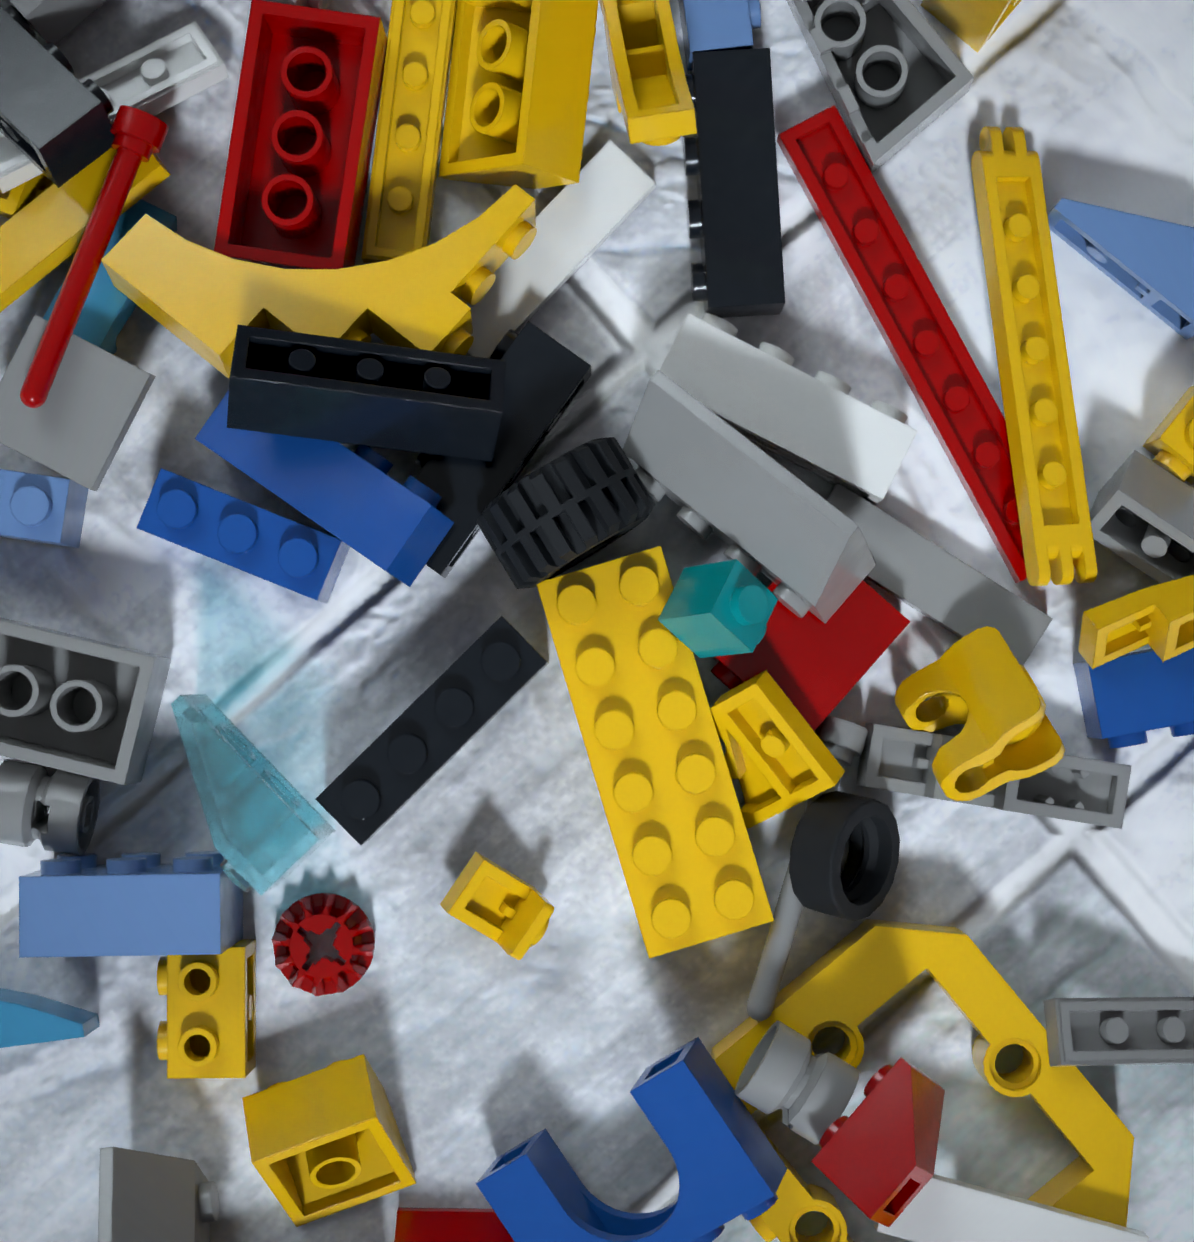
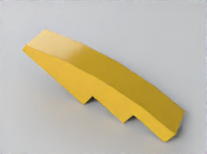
(1151, 616)

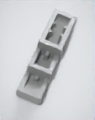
(1070, 790)

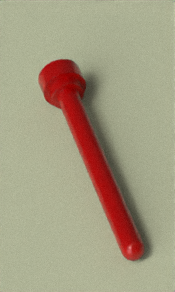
(135, 140)

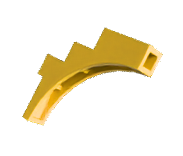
(647, 71)
(403, 300)

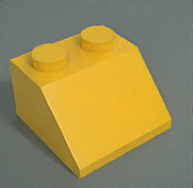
(327, 1140)

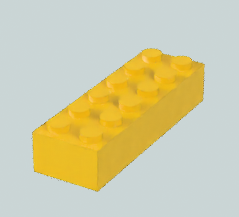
(654, 754)

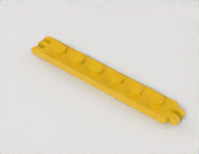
(1032, 360)

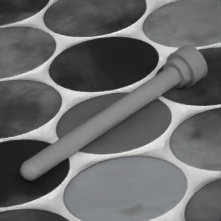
(844, 742)

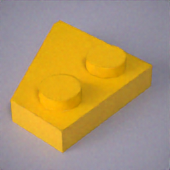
(771, 749)

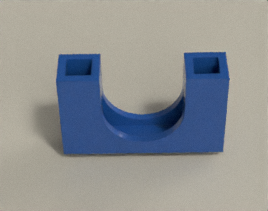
(716, 1145)

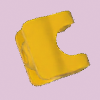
(1002, 714)

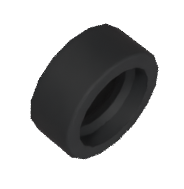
(820, 847)

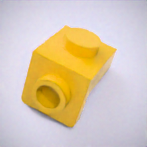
(499, 905)

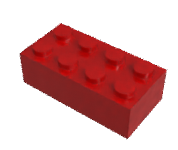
(301, 137)

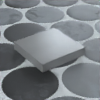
(84, 411)

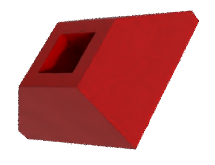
(887, 1144)

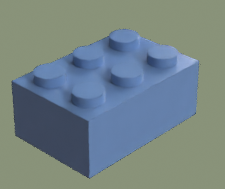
(129, 906)

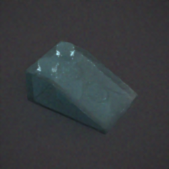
(248, 804)

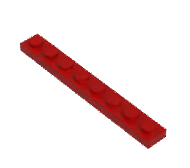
(910, 320)

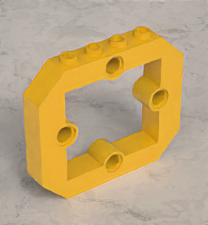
(864, 975)

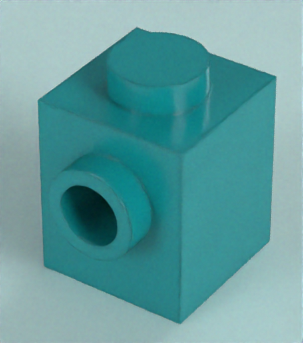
(718, 609)

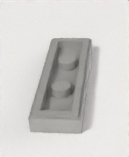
(1120, 1031)

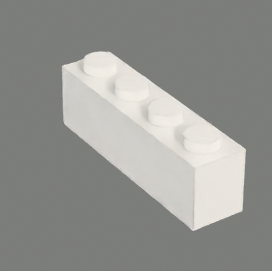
(789, 411)

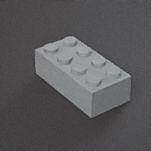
(77, 702)

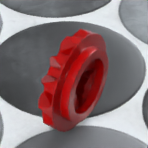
(353, 941)

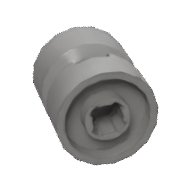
(25, 803)
(789, 1078)

